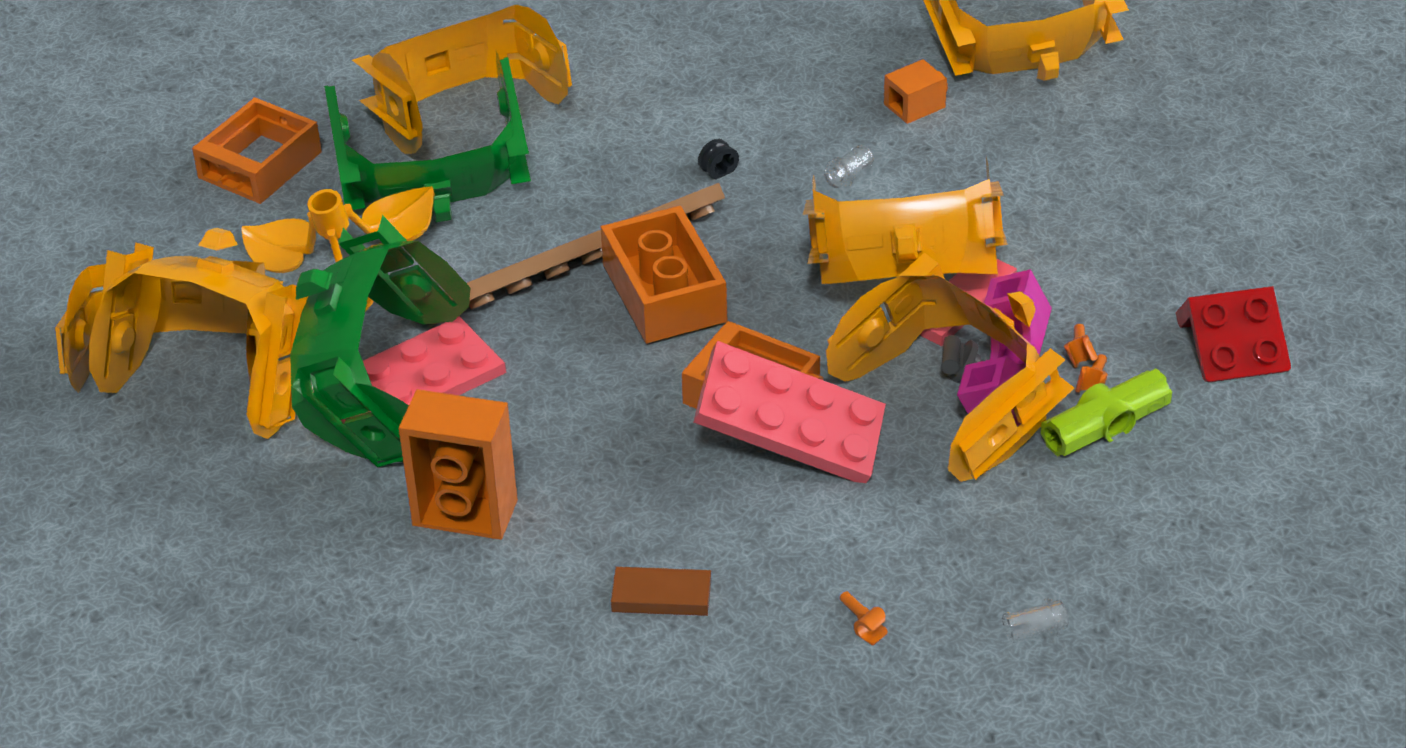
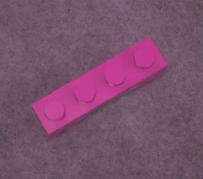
(985, 376)

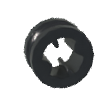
(718, 158)

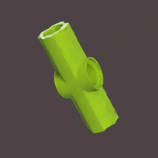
(1106, 412)

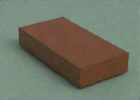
(661, 591)

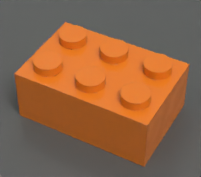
(664, 274)
(458, 463)

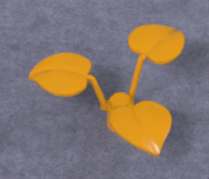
(285, 241)

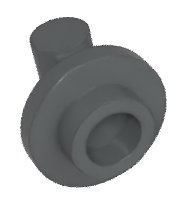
(957, 356)

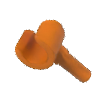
(1080, 347)
(1092, 375)
(869, 621)

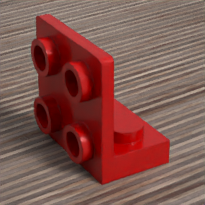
(1236, 333)

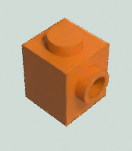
(915, 91)

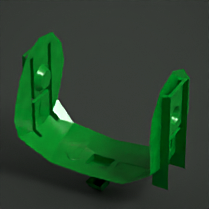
(452, 177)
(331, 330)

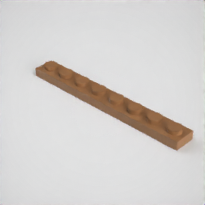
(587, 247)

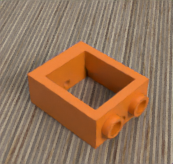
(221, 164)
(751, 342)

